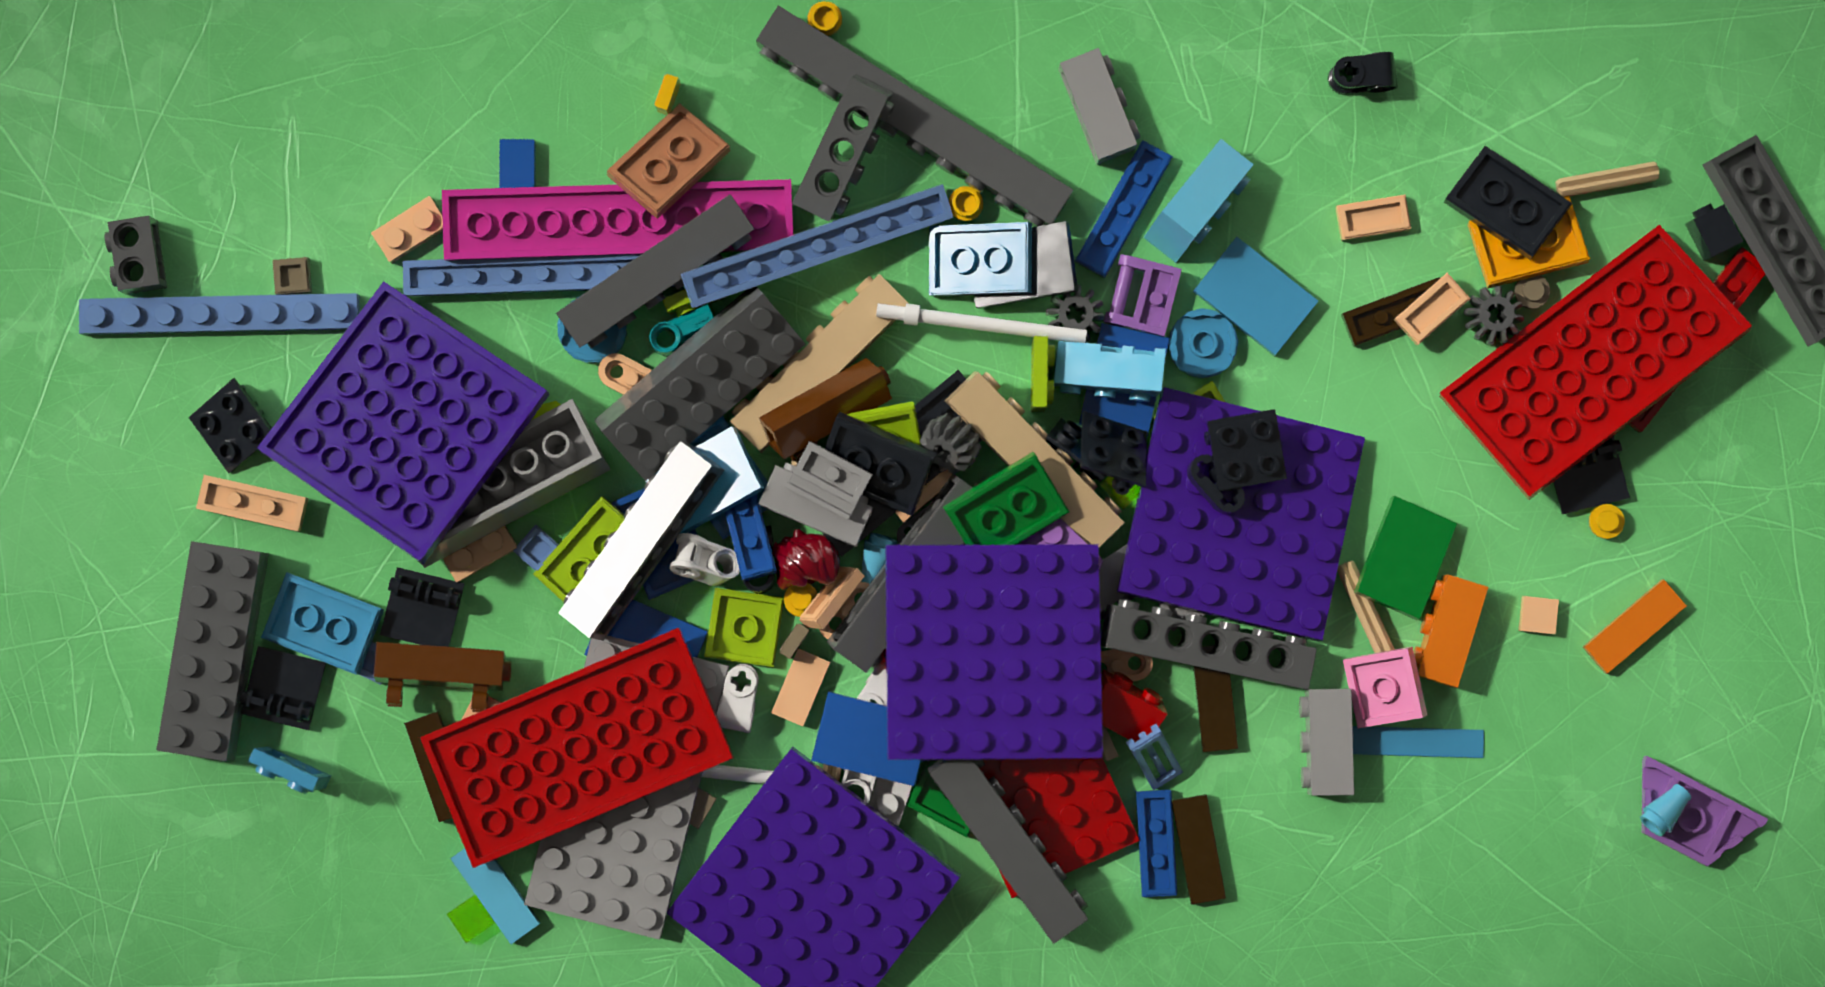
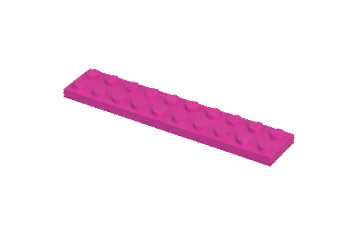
(596, 219)

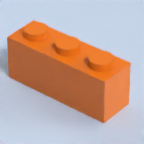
(1449, 629)

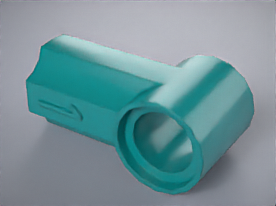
(683, 328)

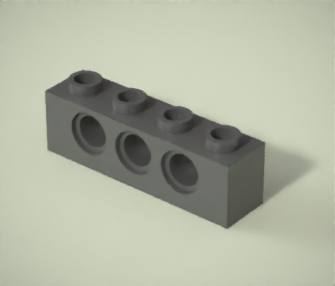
(813, 193)

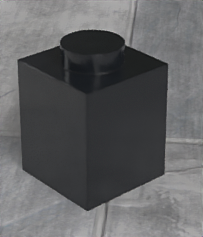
(1713, 230)

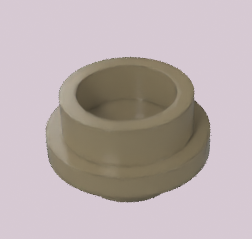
(1532, 292)

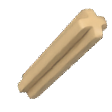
(1607, 179)
(1365, 609)

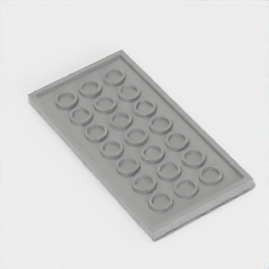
(627, 860)

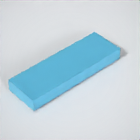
(498, 896)

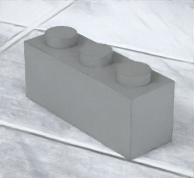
(1099, 105)
(800, 509)
(1327, 742)

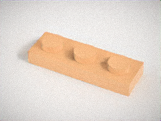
(252, 503)

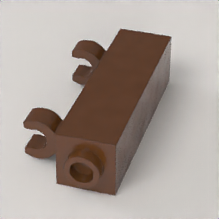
(814, 411)
(440, 667)

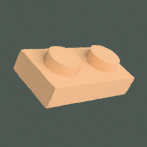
(409, 229)
(480, 554)

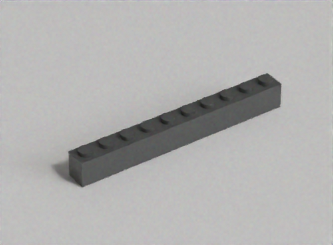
(917, 120)

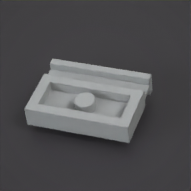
(829, 480)

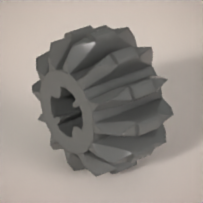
(1079, 303)
(1481, 315)
(952, 442)

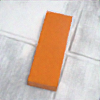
(1634, 626)

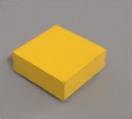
(667, 94)

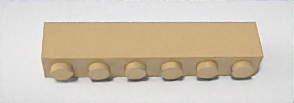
(826, 355)
(1012, 438)

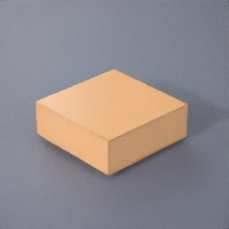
(1538, 615)

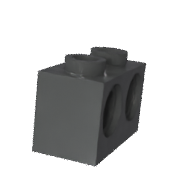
(145, 252)

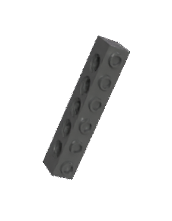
(1293, 670)

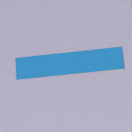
(1418, 742)

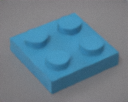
(277, 764)

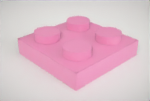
(1385, 687)

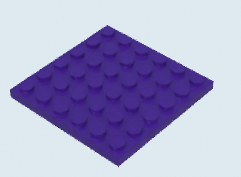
(403, 422)
(1265, 561)
(993, 652)
(812, 885)

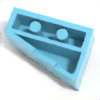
(1199, 200)
(1109, 370)

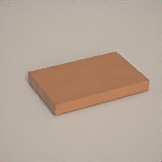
(668, 161)

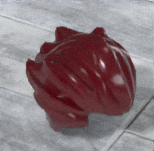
(805, 560)

